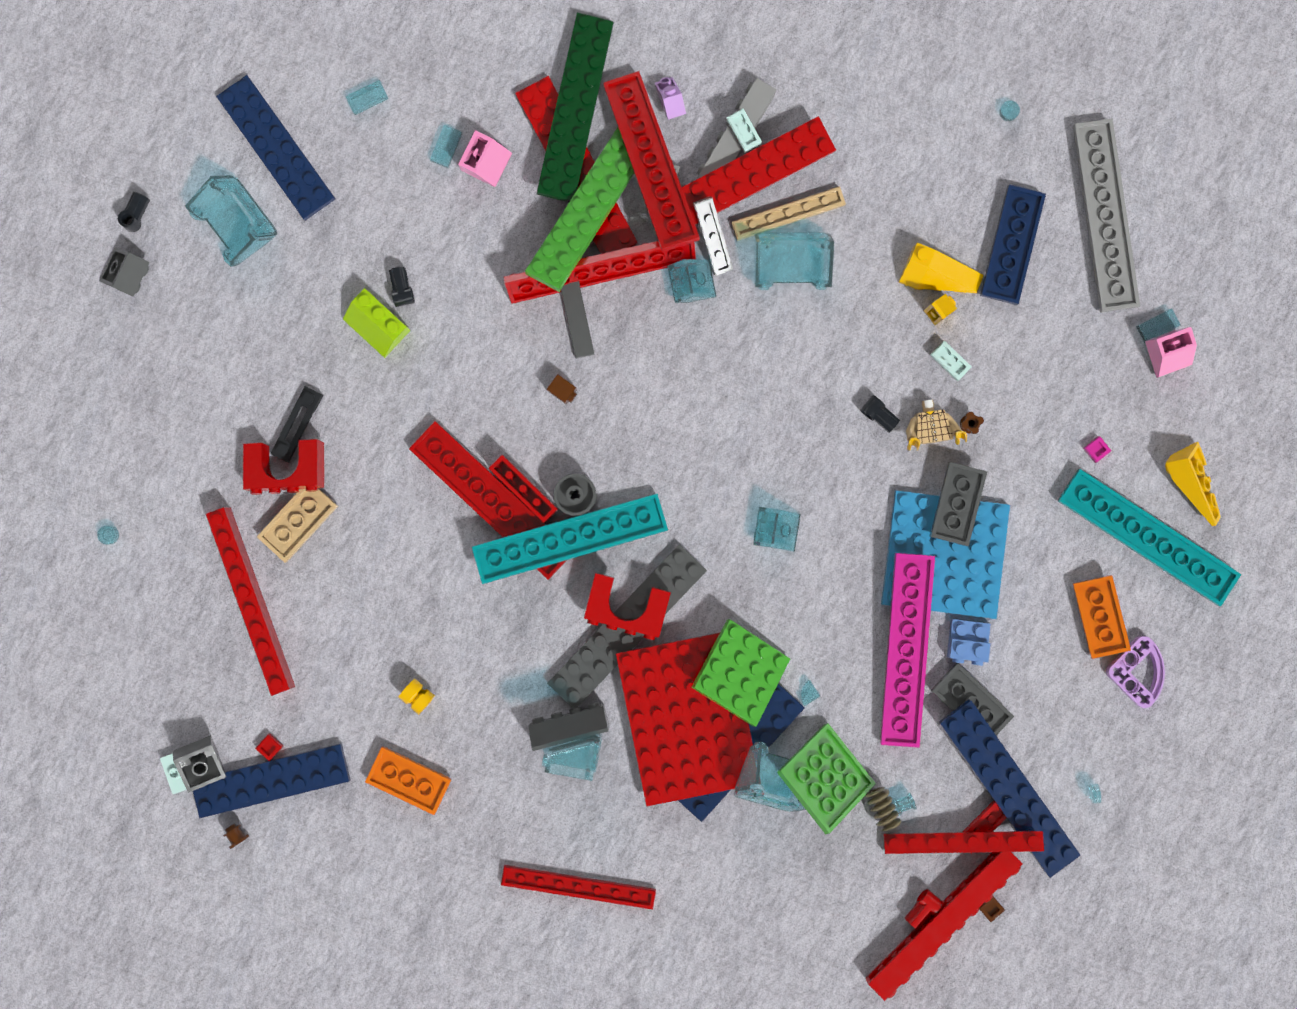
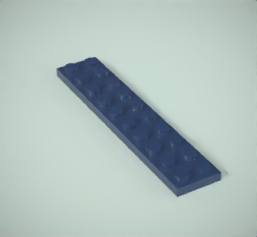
(1008, 785)

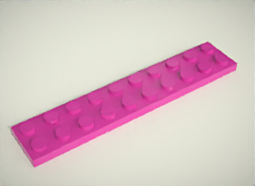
(907, 650)

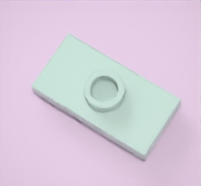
(743, 130)
(950, 360)
(172, 774)

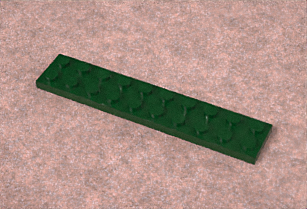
(575, 107)

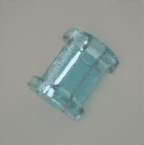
(904, 804)

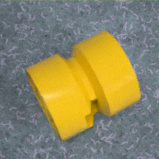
(416, 696)

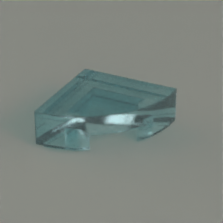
(808, 693)

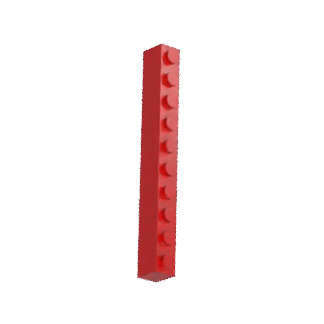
(250, 600)
(938, 928)

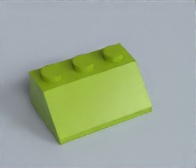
(375, 323)

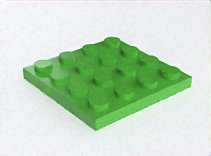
(741, 673)
(826, 778)

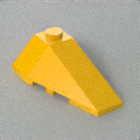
(937, 272)
(1189, 475)

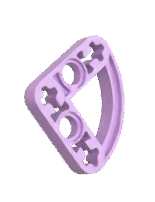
(1125, 669)

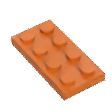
(1101, 616)
(408, 780)

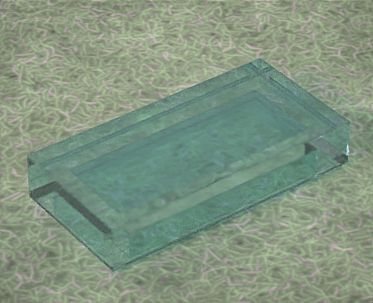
(367, 97)
(446, 146)
(1158, 325)

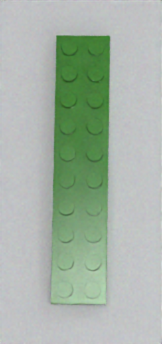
(583, 216)

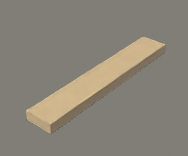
(788, 213)

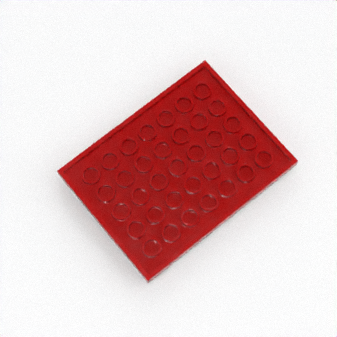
(680, 736)

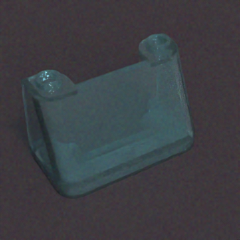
(232, 216)
(793, 259)
(574, 758)
(761, 782)

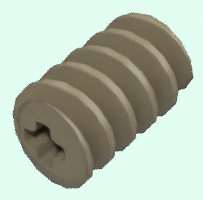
(884, 808)

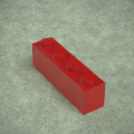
(523, 489)

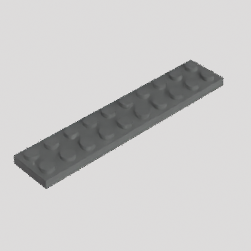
(598, 655)

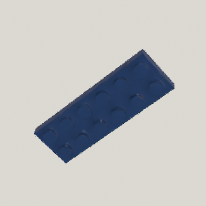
(1013, 244)

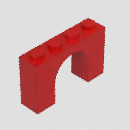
(307, 476)
(599, 610)

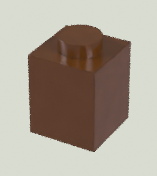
(562, 390)

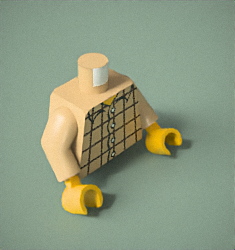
(932, 427)

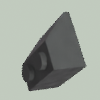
(124, 271)
(198, 764)

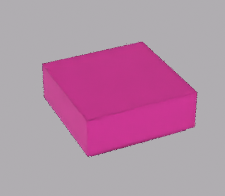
(1097, 449)

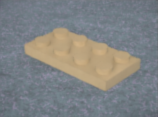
(296, 523)

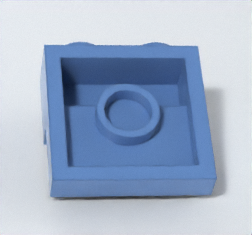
(969, 641)

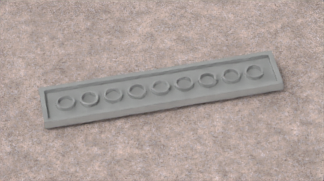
(1106, 215)

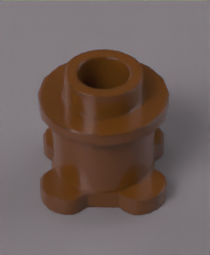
(975, 420)
(235, 835)

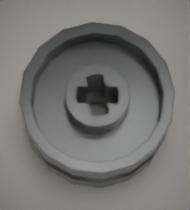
(575, 483)

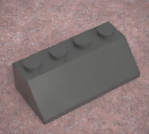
(568, 727)

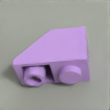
(670, 97)

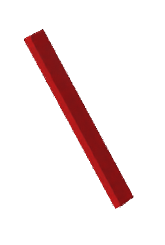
(578, 887)

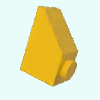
(940, 309)

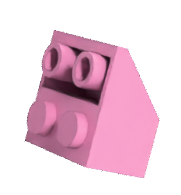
(484, 159)
(1172, 351)

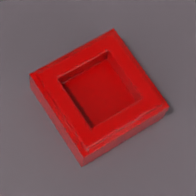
(269, 747)

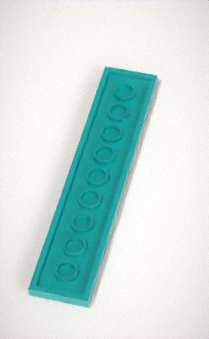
(1149, 537)
(569, 538)

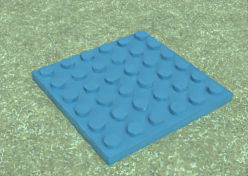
(964, 576)

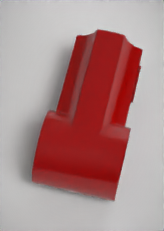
(926, 905)

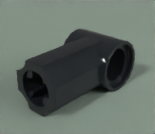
(135, 210)
(402, 292)
(875, 410)

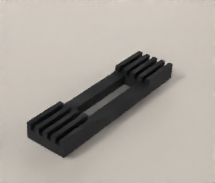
(284, 449)

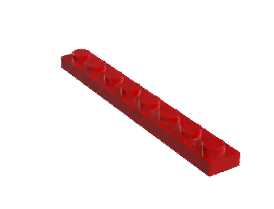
(964, 842)

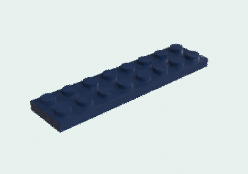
(276, 147)
(776, 718)
(273, 780)

